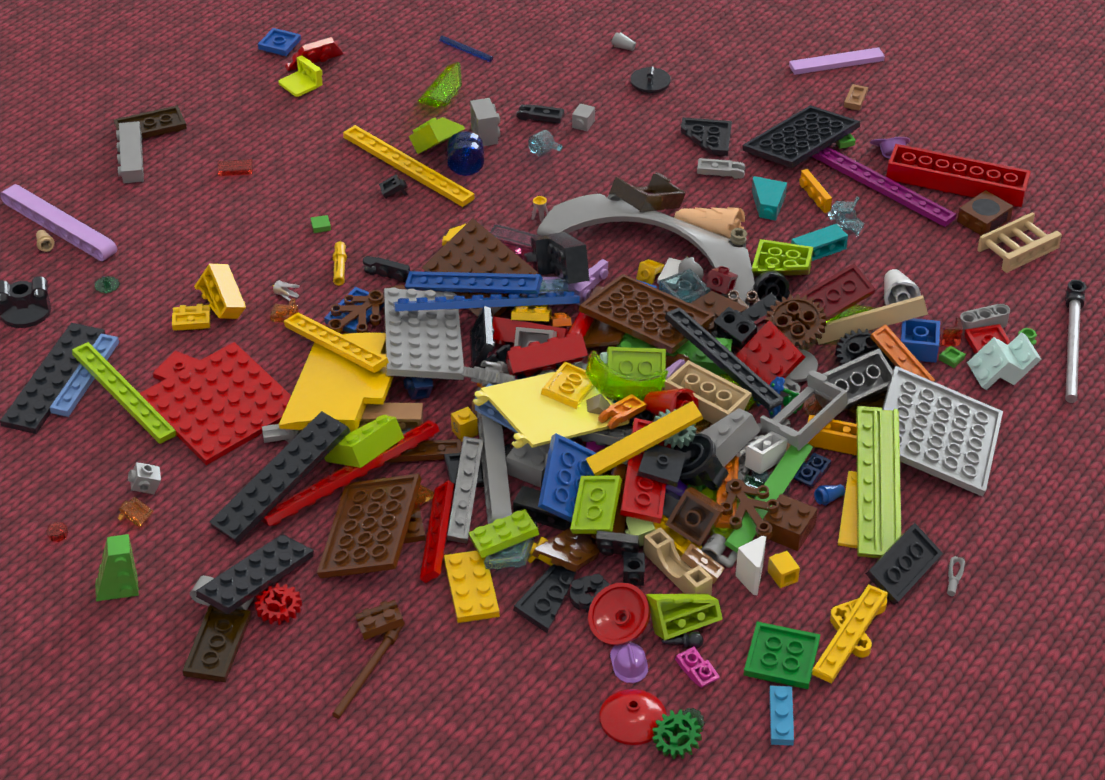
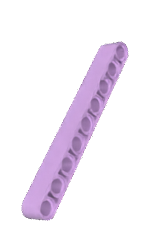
(58, 222)

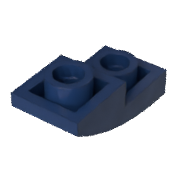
(813, 470)

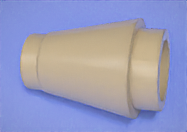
(44, 241)

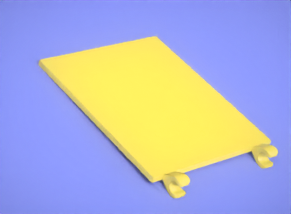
(537, 415)

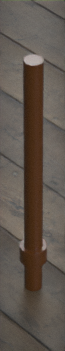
(389, 639)

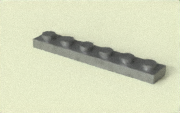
(465, 490)

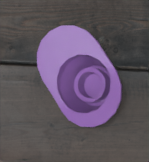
(888, 145)
(629, 662)

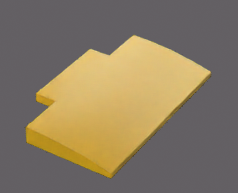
(337, 386)

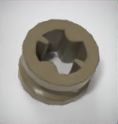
(738, 236)

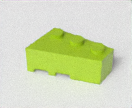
(682, 613)

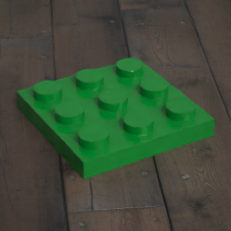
(782, 655)

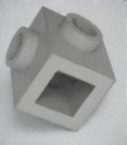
(144, 478)

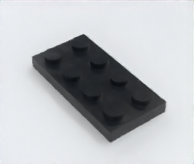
(904, 563)

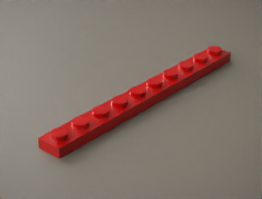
(344, 476)

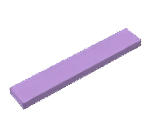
(836, 61)

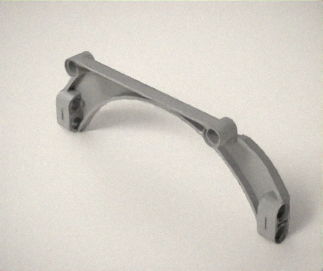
(598, 209)

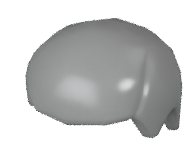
(689, 263)

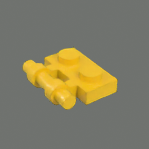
(191, 317)

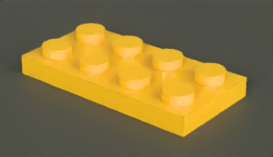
(471, 587)

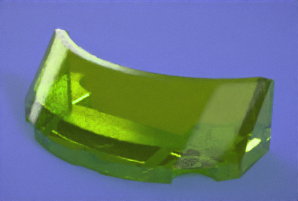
(618, 386)

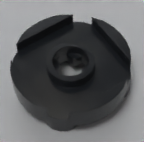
(584, 585)

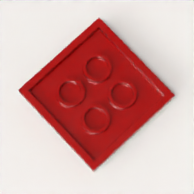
(770, 354)

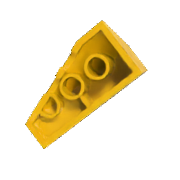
(848, 525)

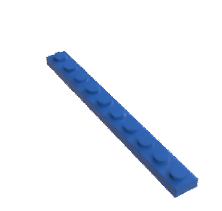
(478, 301)

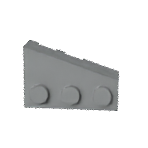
(732, 434)

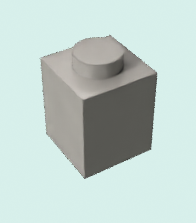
(583, 117)

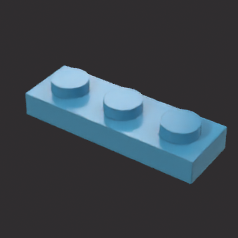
(781, 715)

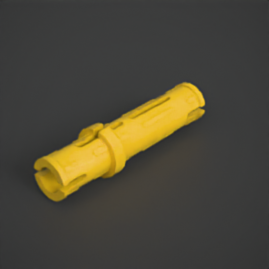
(339, 259)

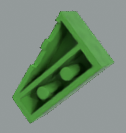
(117, 570)

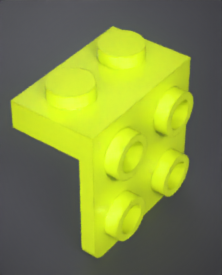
(304, 80)

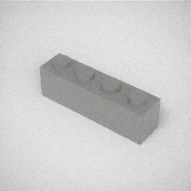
(130, 152)

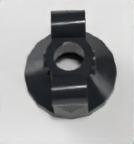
(24, 302)
(702, 464)

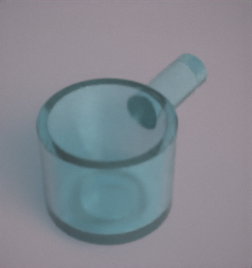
(542, 143)

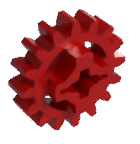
(278, 604)

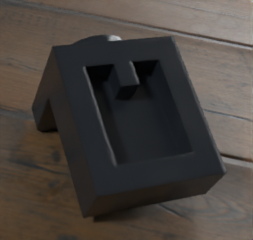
(392, 186)

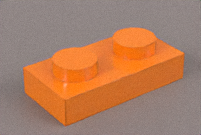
(560, 319)

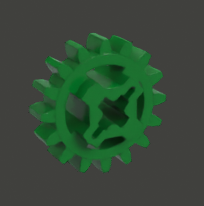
(681, 742)

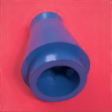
(828, 493)

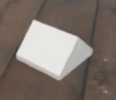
(750, 564)

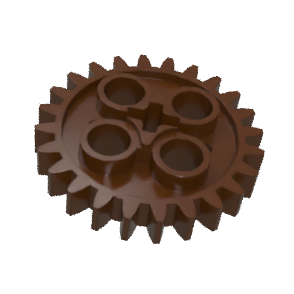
(797, 321)

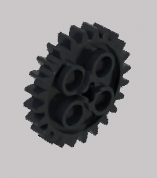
(855, 346)

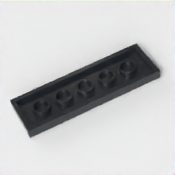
(254, 574)

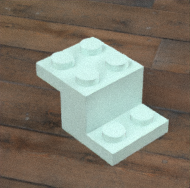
(1004, 361)

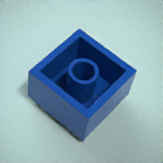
(921, 338)

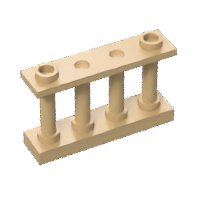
(1023, 254)

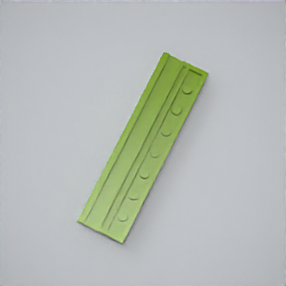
(877, 480)

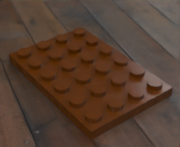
(477, 252)
(641, 312)
(370, 526)

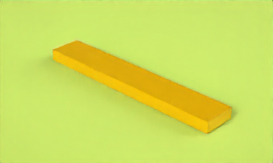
(644, 438)
(849, 634)

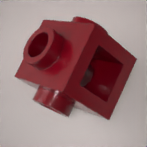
(721, 280)

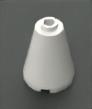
(898, 287)

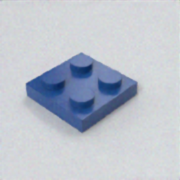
(279, 42)

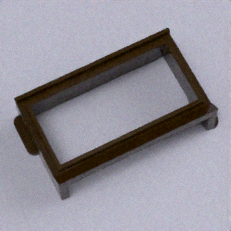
(664, 197)

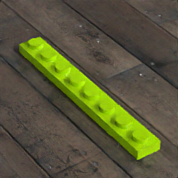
(124, 392)

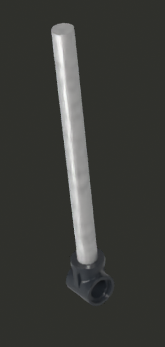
(1074, 302)

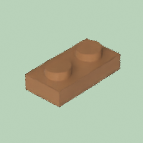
(855, 97)
(694, 557)

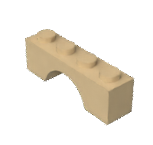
(662, 552)

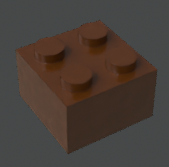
(695, 516)
(791, 522)

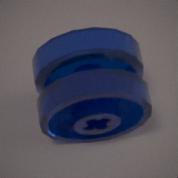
(465, 153)

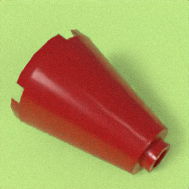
(668, 399)

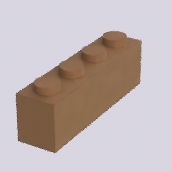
(407, 414)

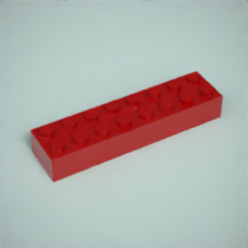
(957, 174)

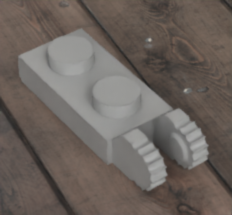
(721, 168)

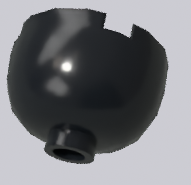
(772, 282)

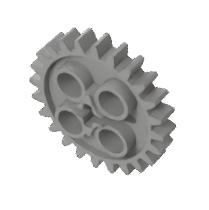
(487, 375)

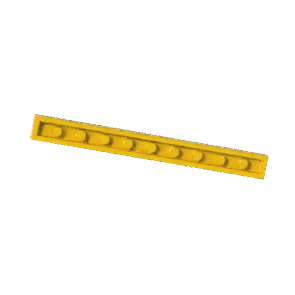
(409, 166)

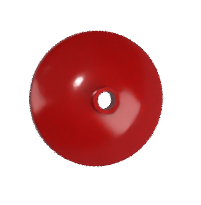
(611, 606)
(631, 724)

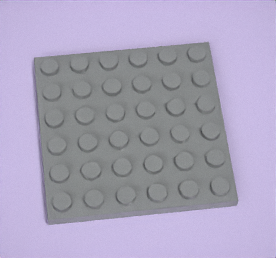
(943, 430)

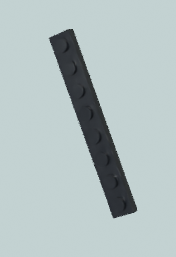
(724, 358)

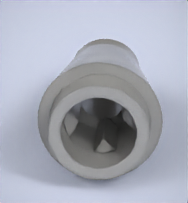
(622, 41)

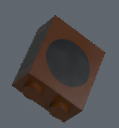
(985, 213)

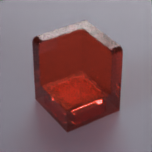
(951, 335)

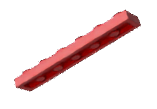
(437, 532)

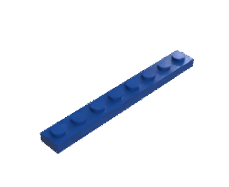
(474, 282)

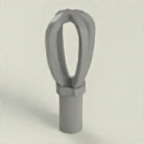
(953, 581)

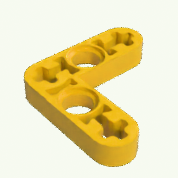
(843, 611)

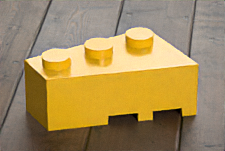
(221, 291)

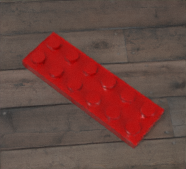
(642, 496)

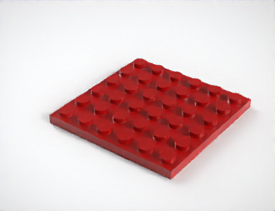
(219, 402)

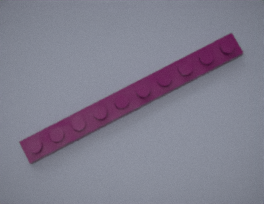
(886, 186)

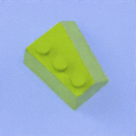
(434, 133)
(783, 258)
(366, 442)

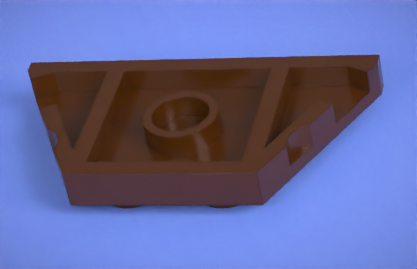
(716, 304)
(569, 550)

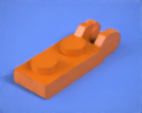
(622, 411)

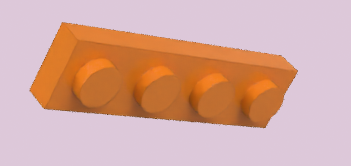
(898, 352)

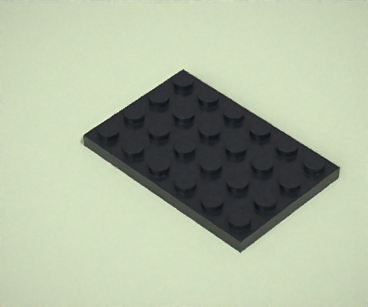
(801, 136)

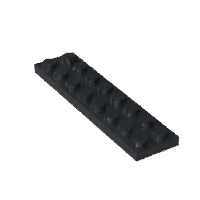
(34, 401)
(279, 477)

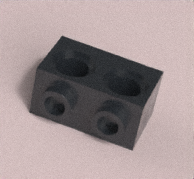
(735, 329)

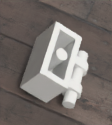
(764, 451)

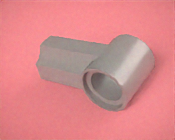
(273, 433)

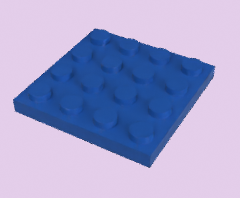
(562, 476)

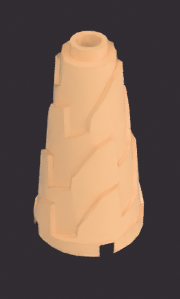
(716, 220)

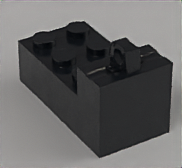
(560, 256)

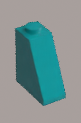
(768, 196)

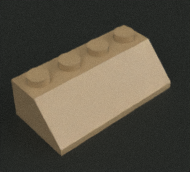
(715, 394)

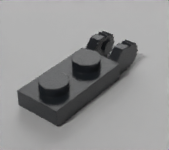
(540, 113)
(386, 268)

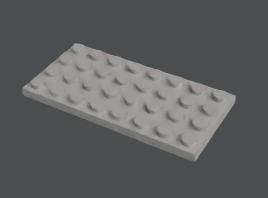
(422, 340)

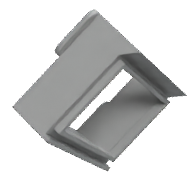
(816, 384)

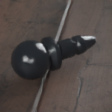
(694, 639)

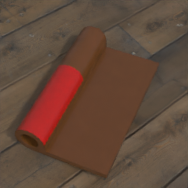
(594, 331)

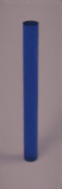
(477, 53)

